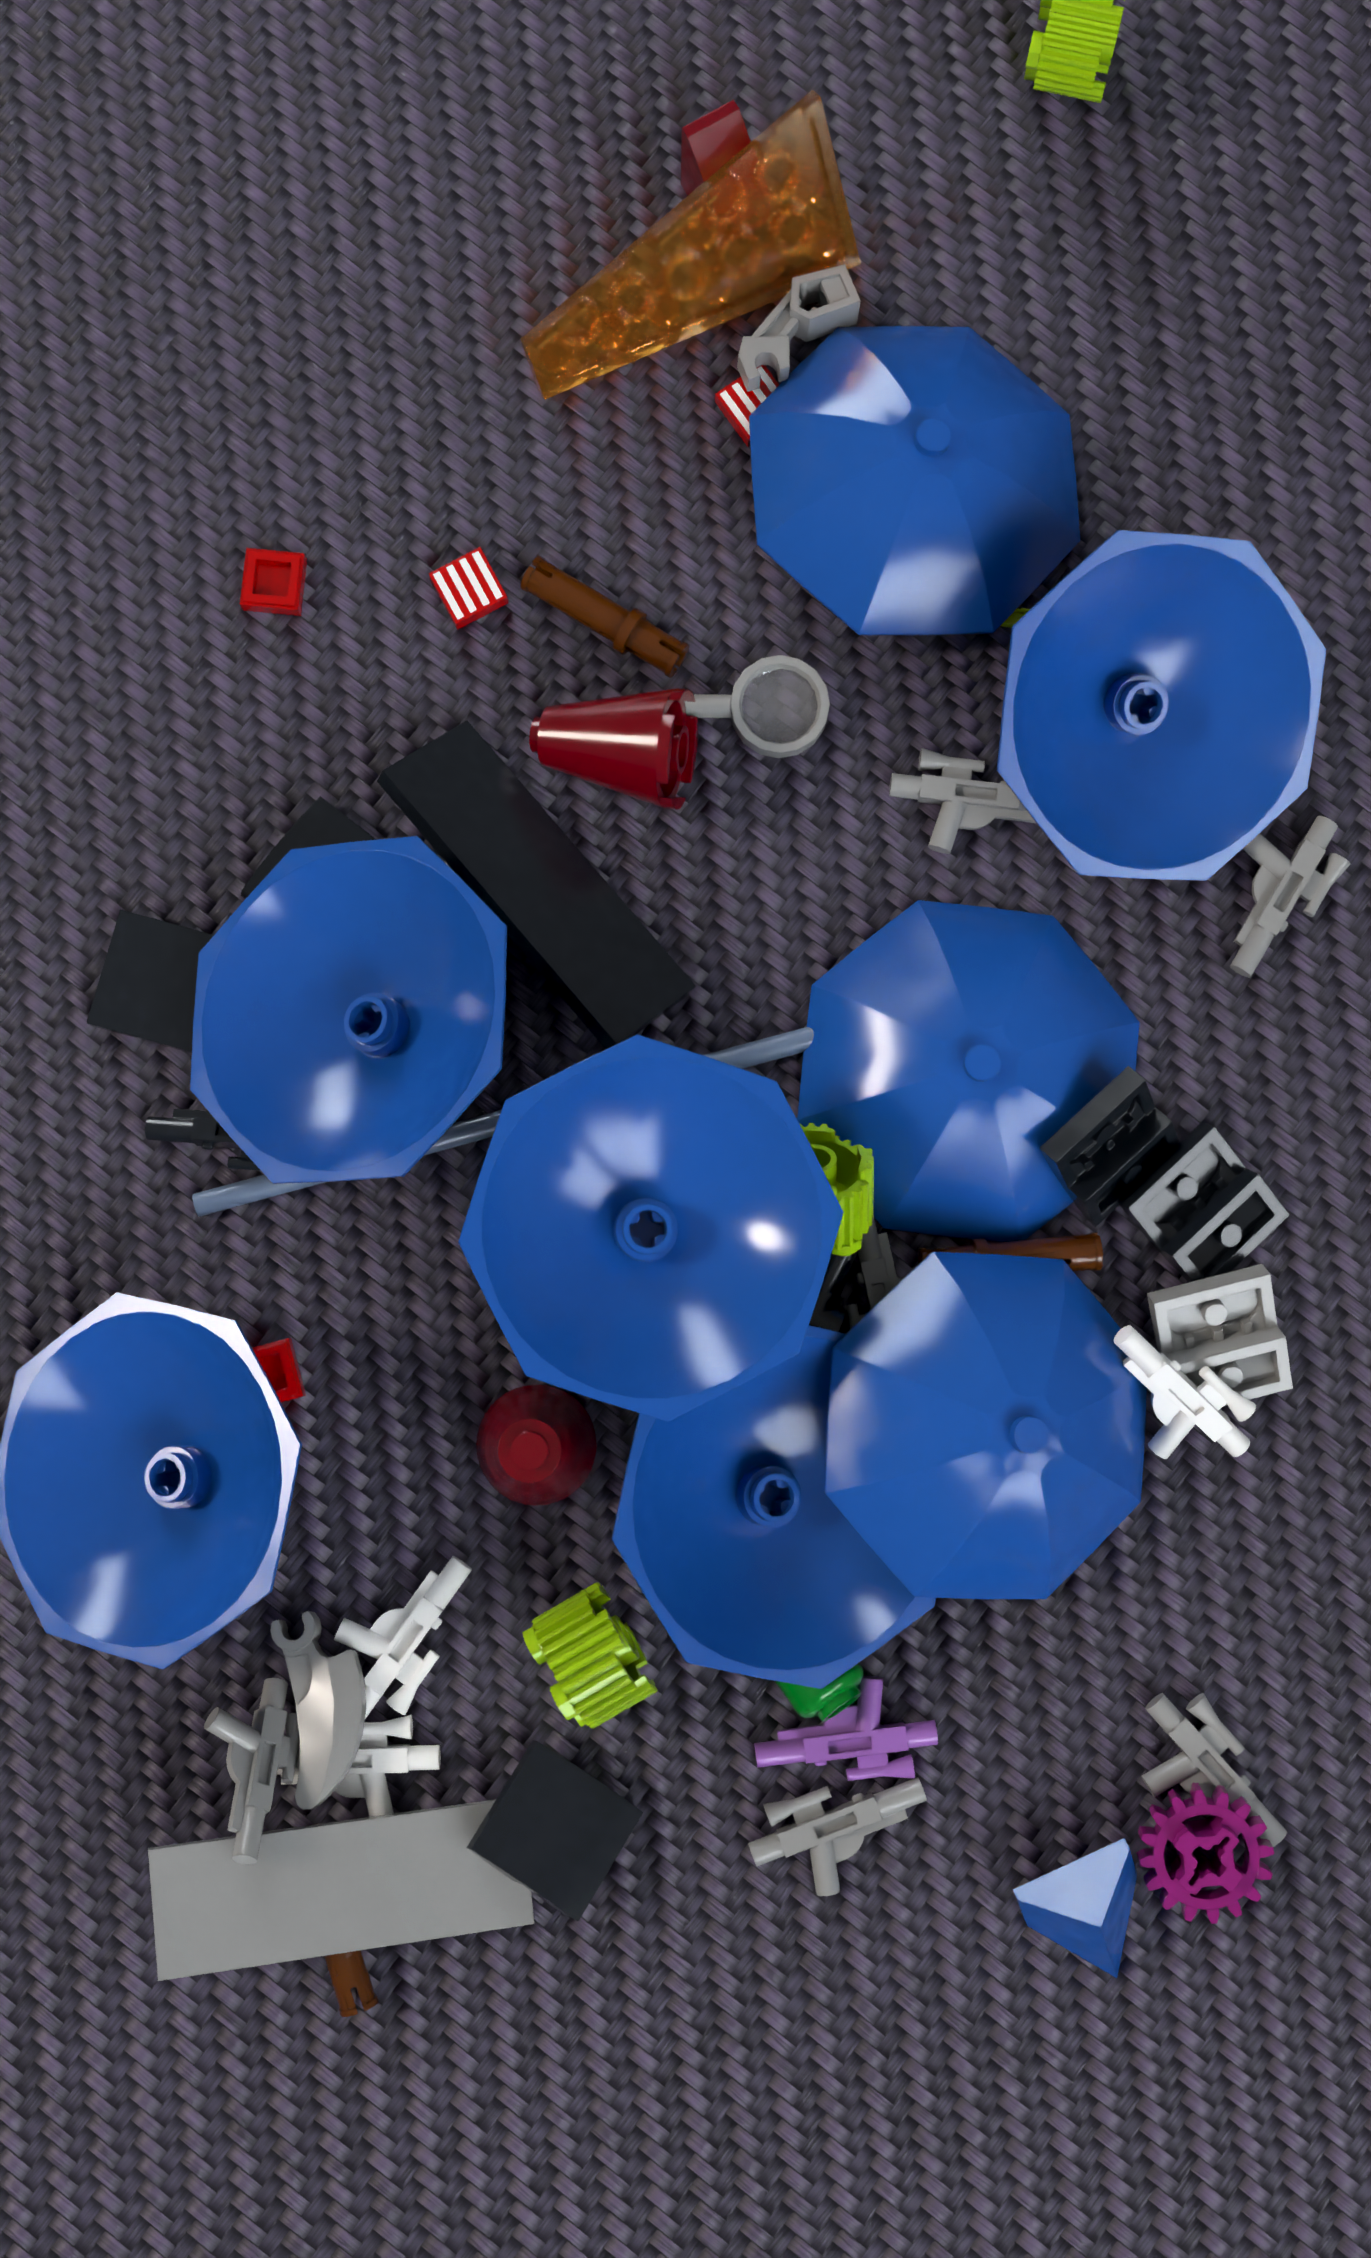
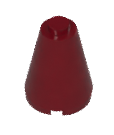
(623, 743)
(536, 1444)

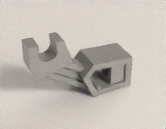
(770, 342)

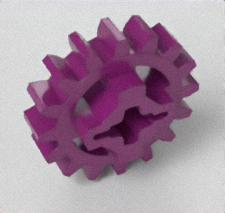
(1192, 1874)

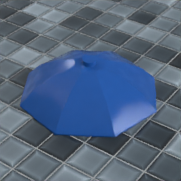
(913, 480)
(1160, 706)
(349, 1011)
(956, 1058)
(651, 1228)
(984, 1427)
(145, 1479)
(742, 1542)

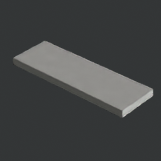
(328, 1891)

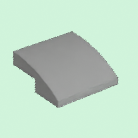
(1224, 1326)

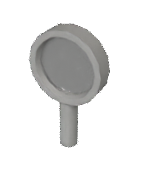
(774, 706)

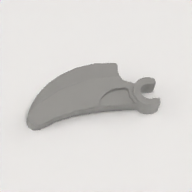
(328, 1709)

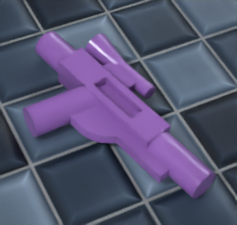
(850, 1735)

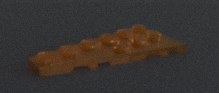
(710, 259)

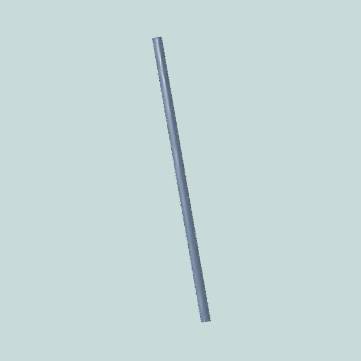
(484, 1125)

